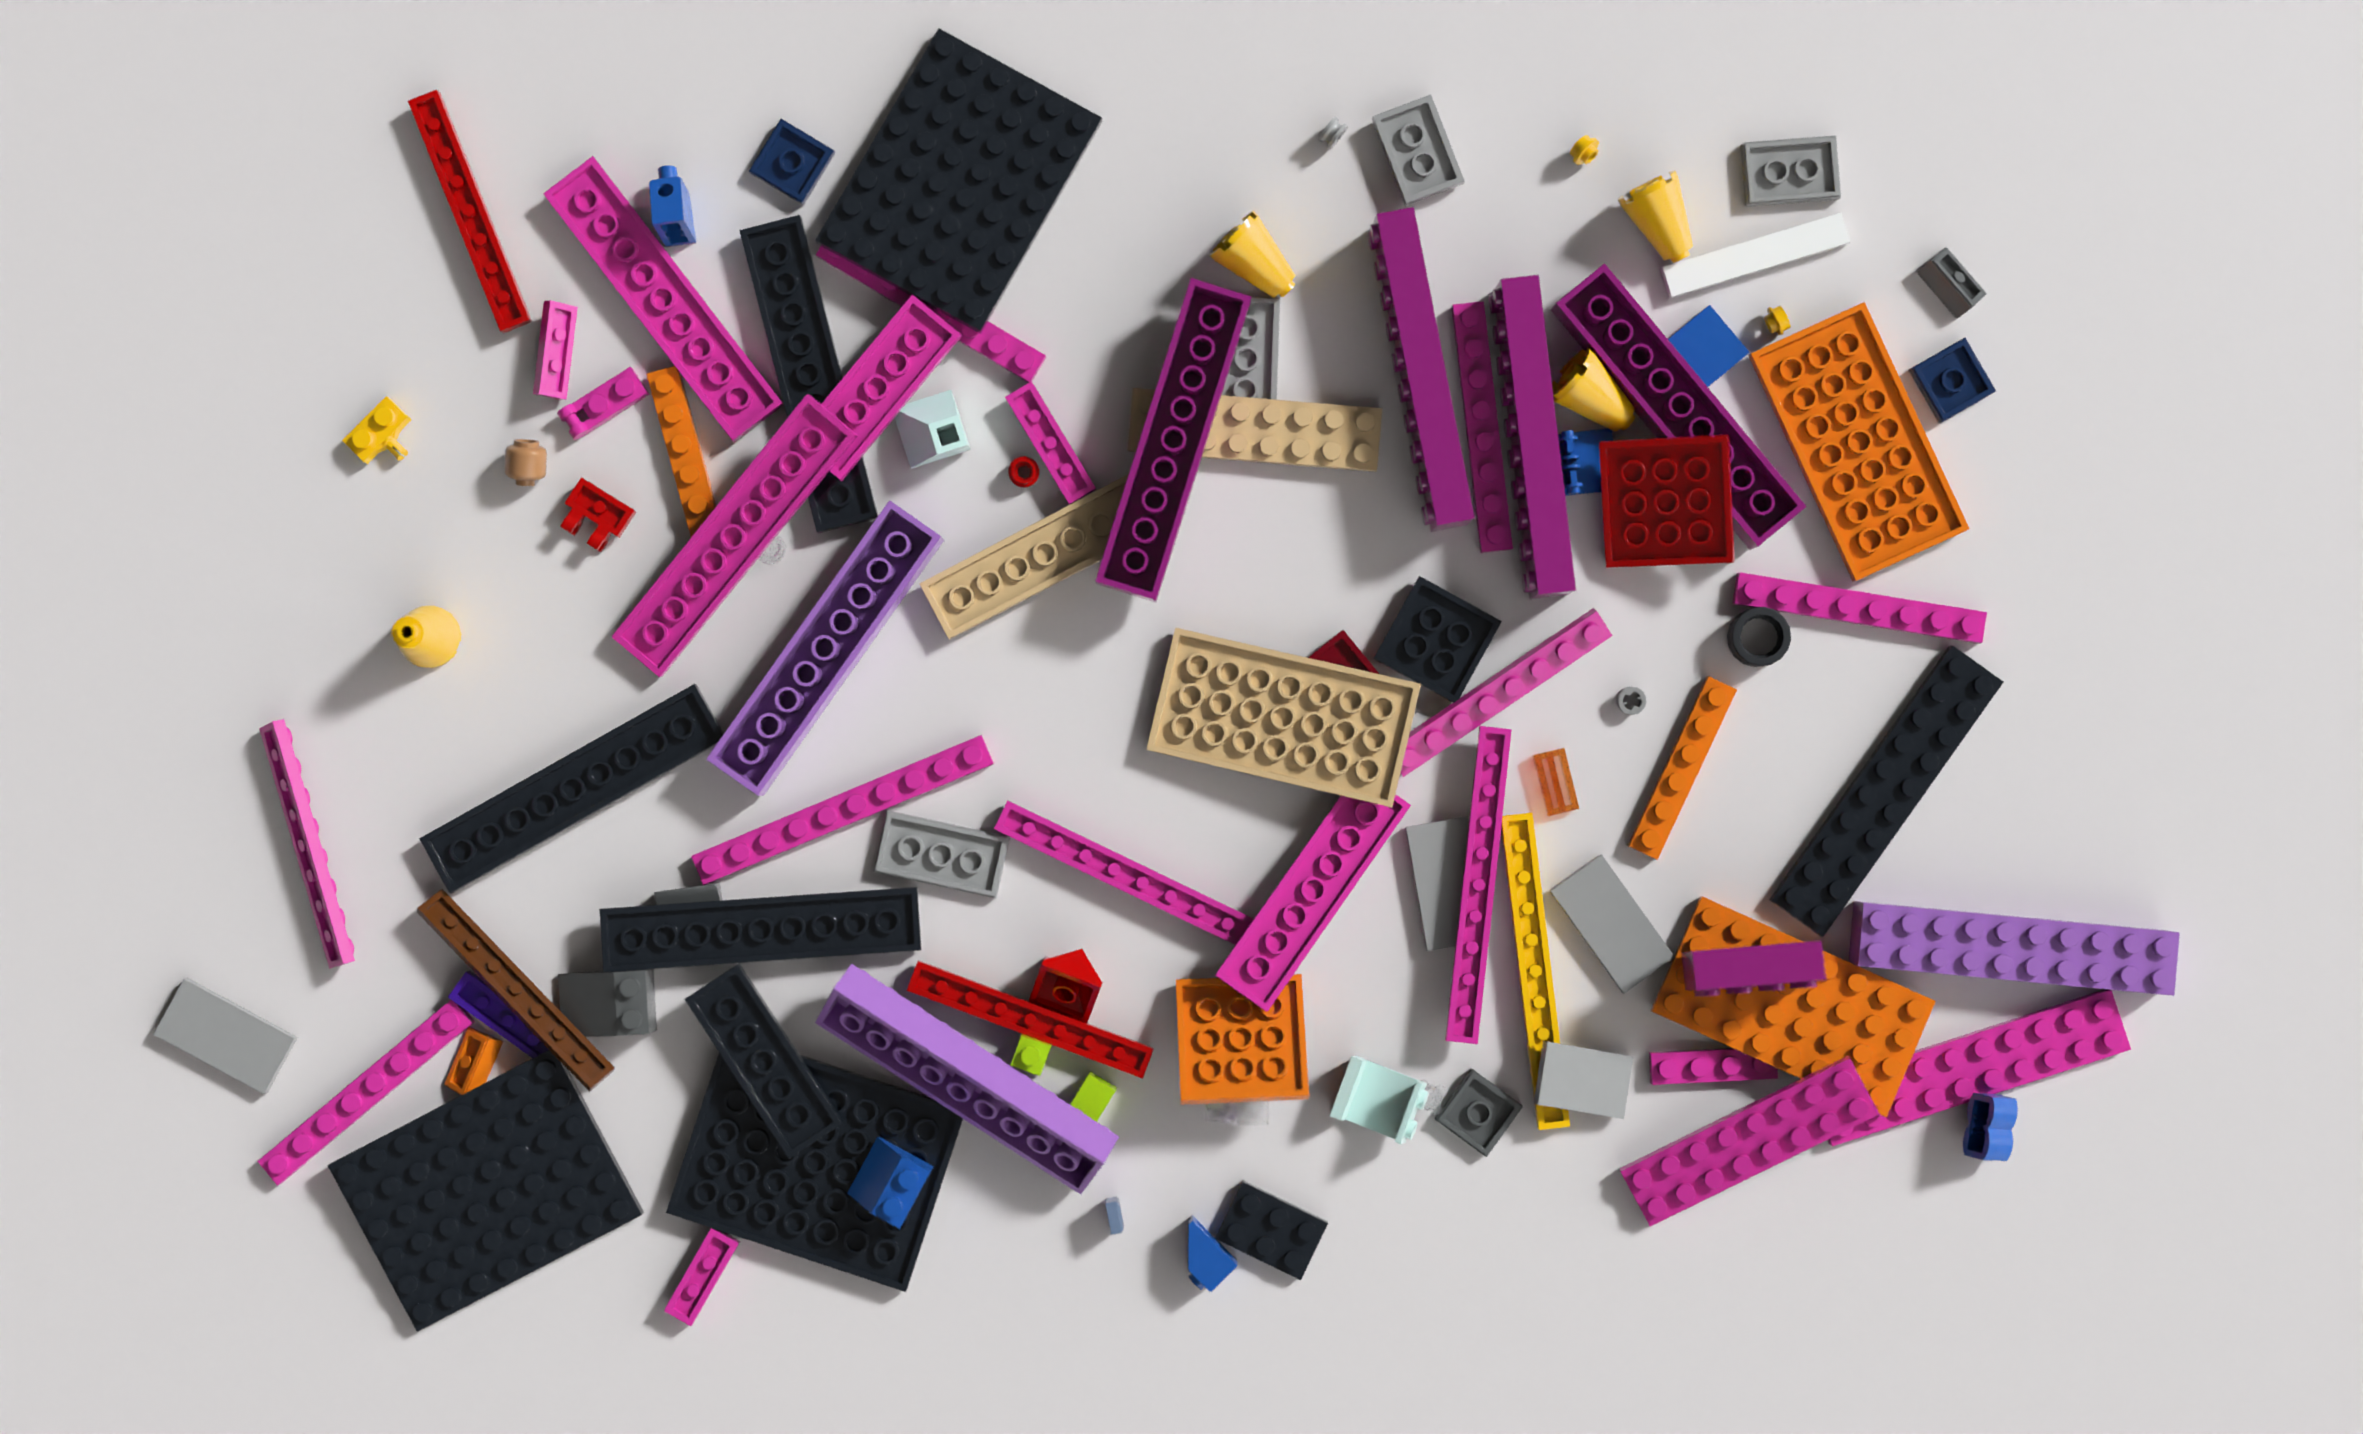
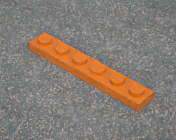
(682, 446)
(1682, 767)

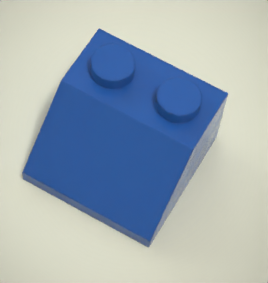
(889, 1182)

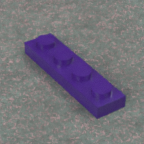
(486, 1006)

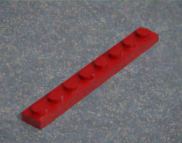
(469, 211)
(1030, 1019)

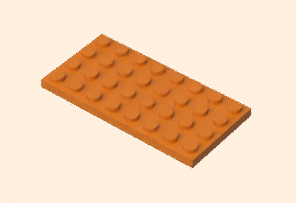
(1858, 442)
(1799, 1027)

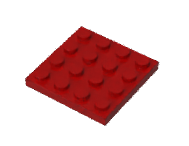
(1667, 501)

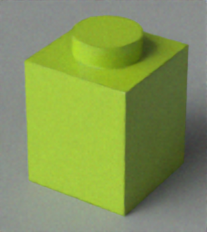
(1031, 1055)
(1093, 1096)

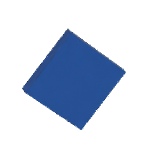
(1708, 345)

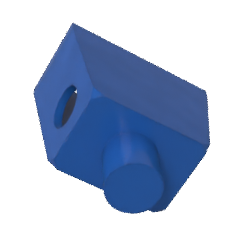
(671, 208)

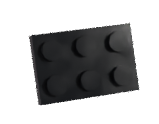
(1271, 1230)

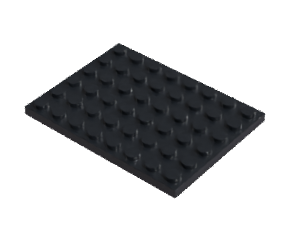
(959, 180)
(485, 1189)
(801, 1205)

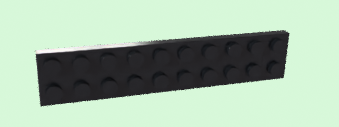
(803, 352)
(572, 788)
(1886, 790)
(760, 929)

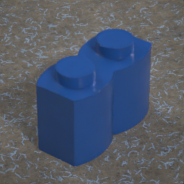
(1990, 1127)

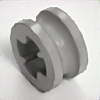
(1332, 132)
(1634, 709)

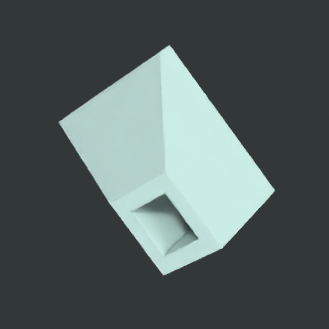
(931, 429)

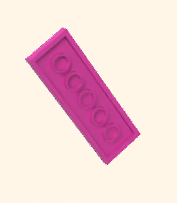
(888, 376)

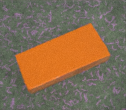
(473, 1061)

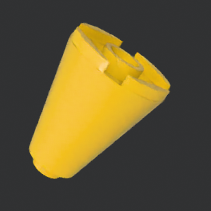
(1661, 216)
(1255, 257)
(1593, 392)
(427, 636)

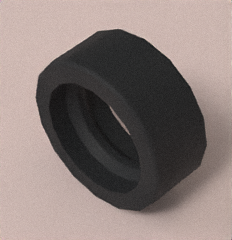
(1780, 625)

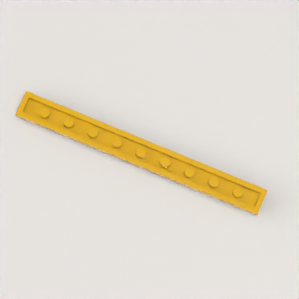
(1531, 951)

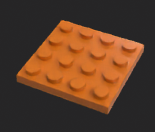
(1237, 1049)

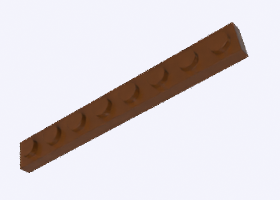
(515, 990)

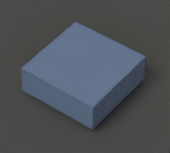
(1114, 1215)

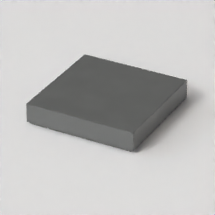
(1478, 1112)

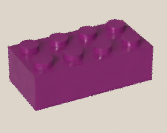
(1751, 966)

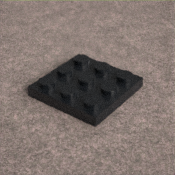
(1437, 639)

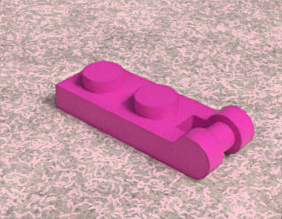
(603, 403)

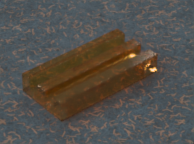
(1555, 781)

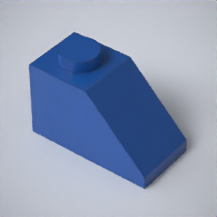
(1207, 1257)

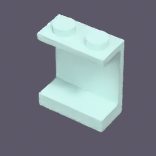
(1380, 1099)

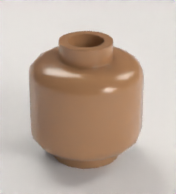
(525, 461)

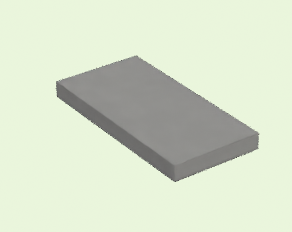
(1256, 356)
(941, 854)
(1438, 867)
(1612, 924)
(225, 1035)

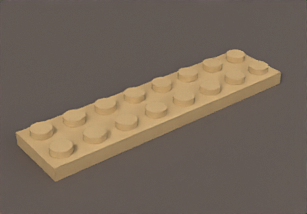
(1282, 432)
(1024, 562)

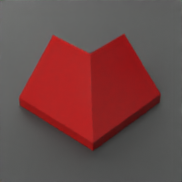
(1067, 985)

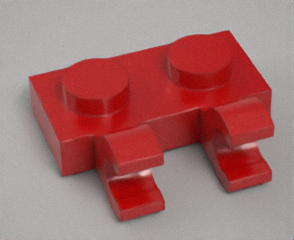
(600, 508)

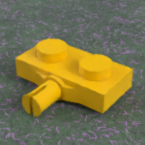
(379, 432)

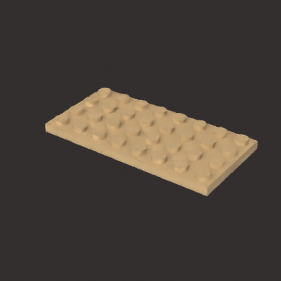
(1283, 717)

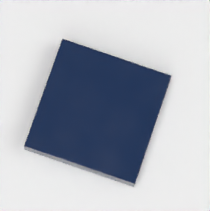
(792, 161)
(1952, 380)

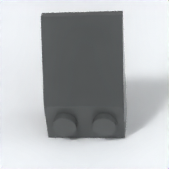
(609, 1002)

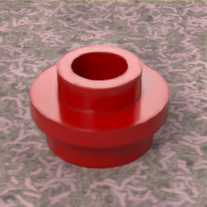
(1018, 463)

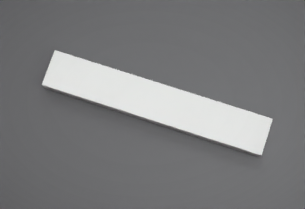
(1755, 255)

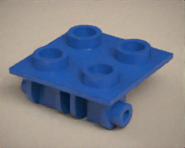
(1582, 460)

